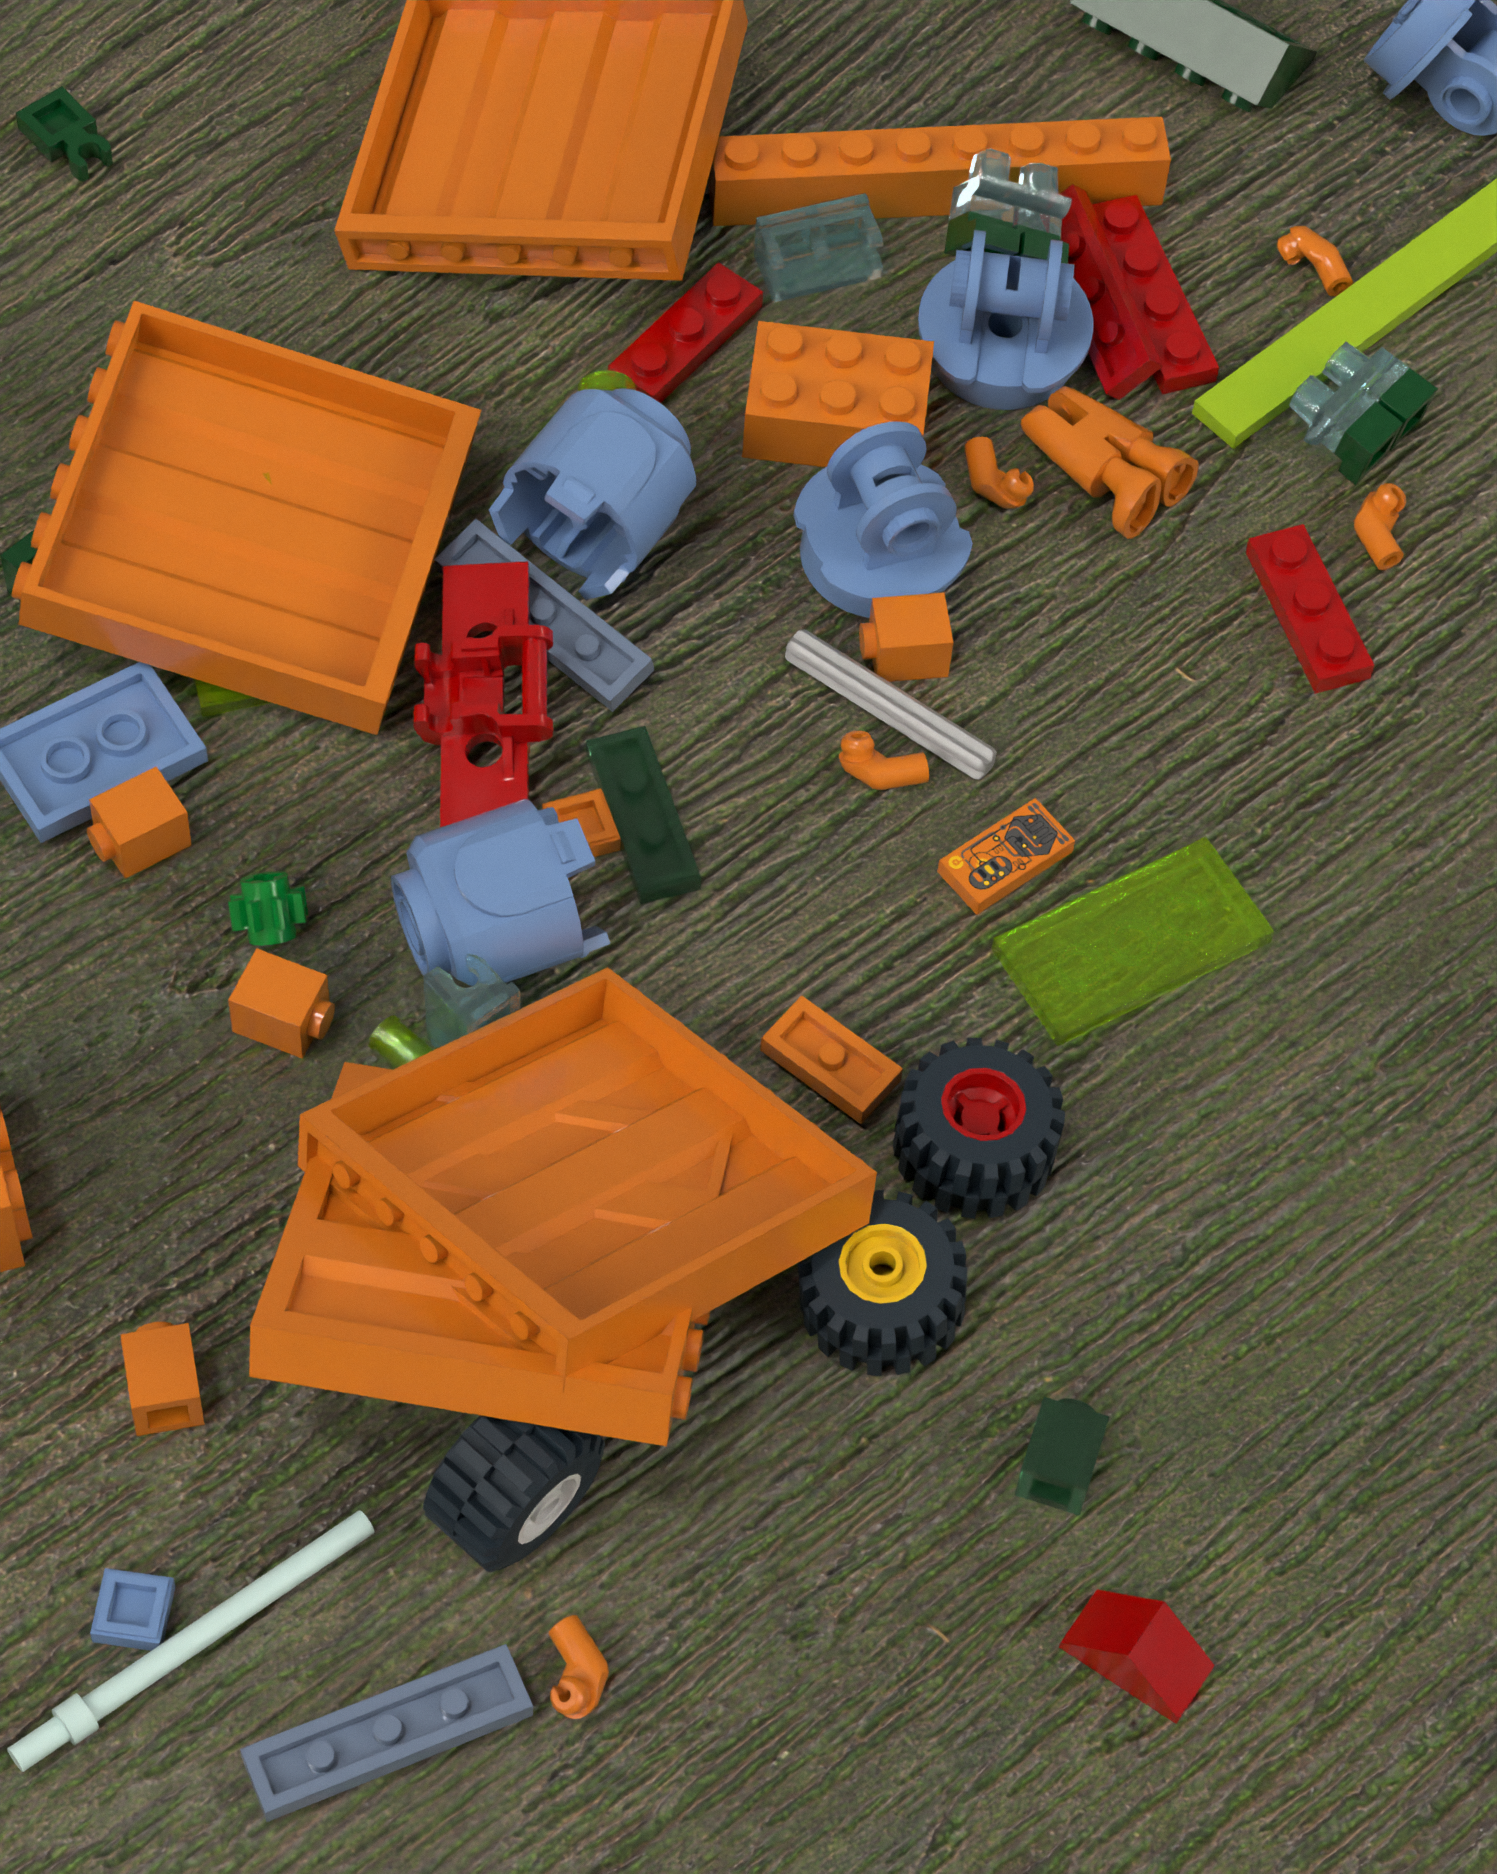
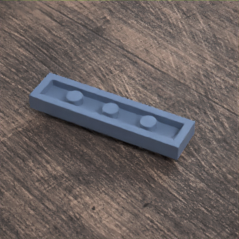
(582, 641)
(386, 1732)

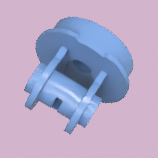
(1448, 52)
(1010, 297)
(879, 522)

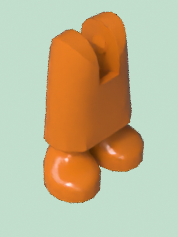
(1110, 453)

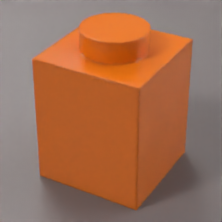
(908, 637)
(138, 823)
(281, 1004)
(162, 1378)

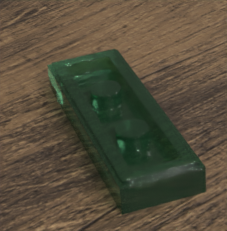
(644, 815)

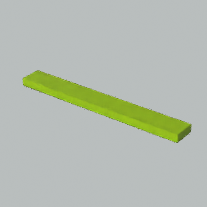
(1356, 316)

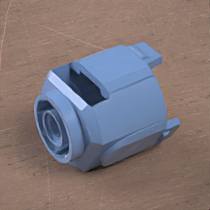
(598, 485)
(496, 893)

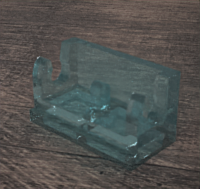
(818, 247)
(459, 1010)

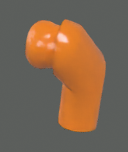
(1321, 253)
(1376, 521)
(877, 770)
(584, 1669)

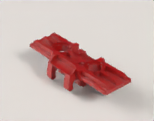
(467, 687)

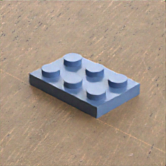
(92, 744)

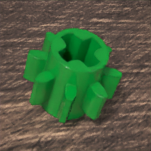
(268, 908)

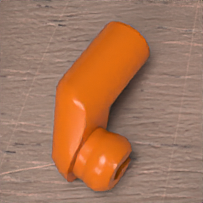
(1004, 489)

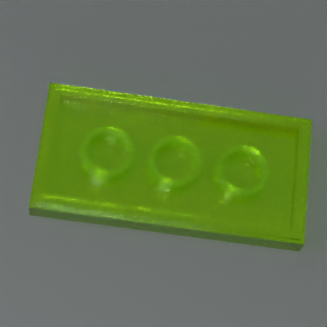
(1132, 940)

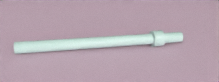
(79, 1716)

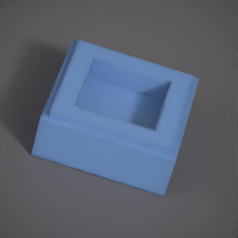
(132, 1609)

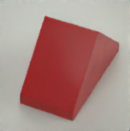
(1140, 1649)

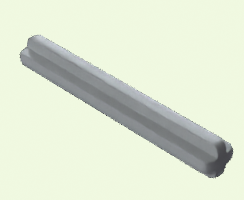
(890, 704)

